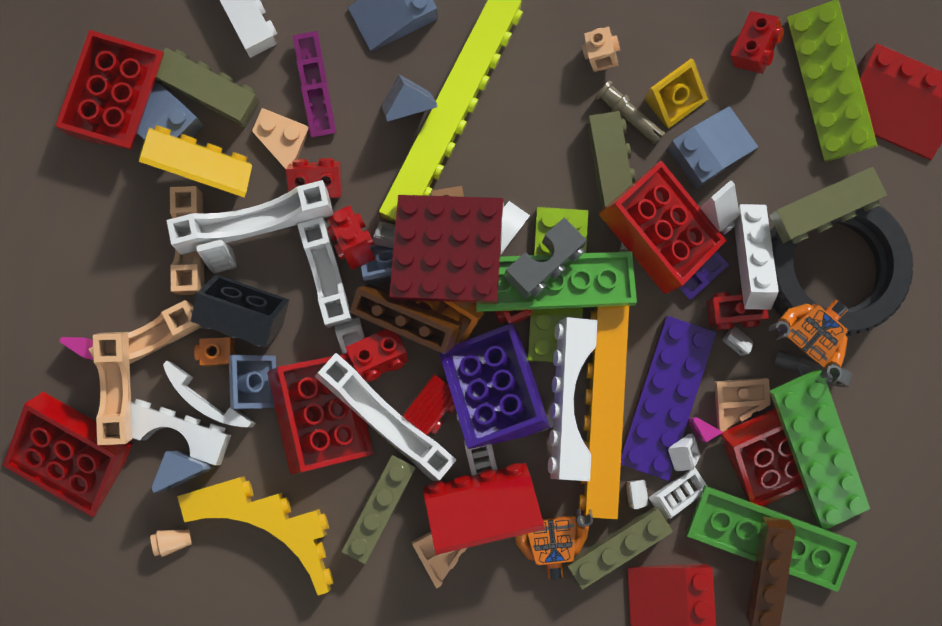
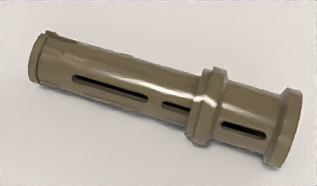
(621, 103)

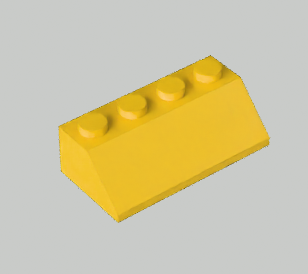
(195, 161)

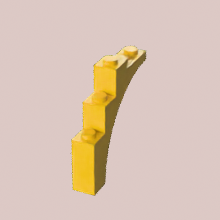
(299, 532)

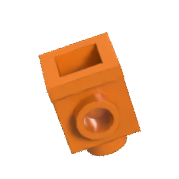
(224, 347)

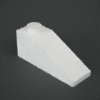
(722, 208)

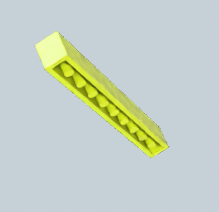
(454, 103)

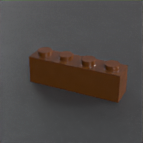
(406, 318)
(771, 572)

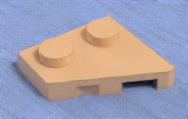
(280, 136)
(739, 400)
(435, 565)

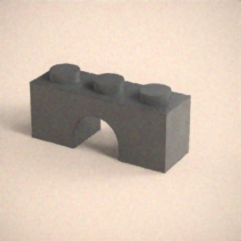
(530, 275)

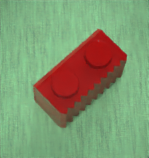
(430, 406)

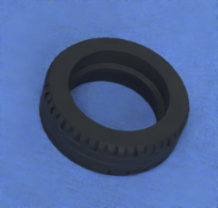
(893, 271)

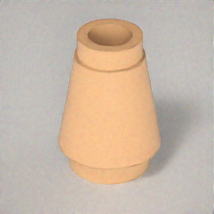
(169, 541)

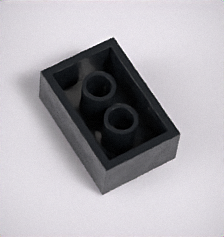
(239, 310)

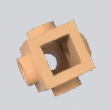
(601, 49)

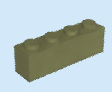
(206, 87)
(610, 155)
(828, 205)
(379, 509)
(619, 547)

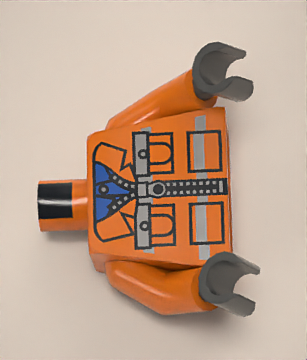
(817, 334)
(556, 543)

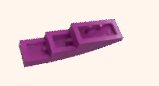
(314, 84)

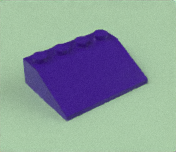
(494, 388)

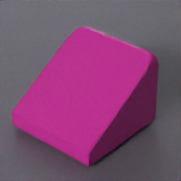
(78, 345)
(703, 430)

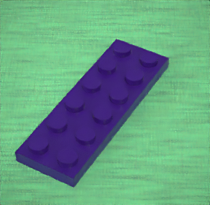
(666, 397)

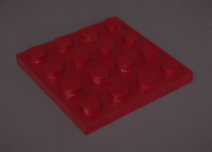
(447, 249)

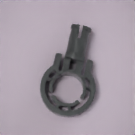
(803, 365)

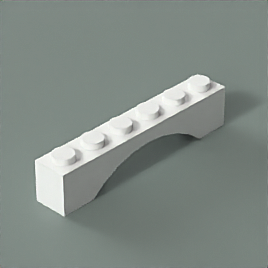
(288, 210)
(365, 402)
(569, 454)

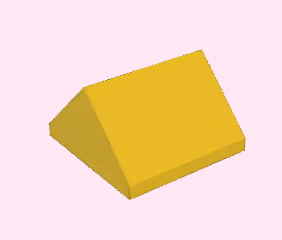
(677, 94)

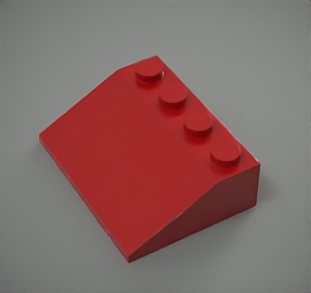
(109, 90)
(903, 100)
(663, 228)
(313, 420)
(61, 453)
(762, 459)
(482, 508)
(671, 595)

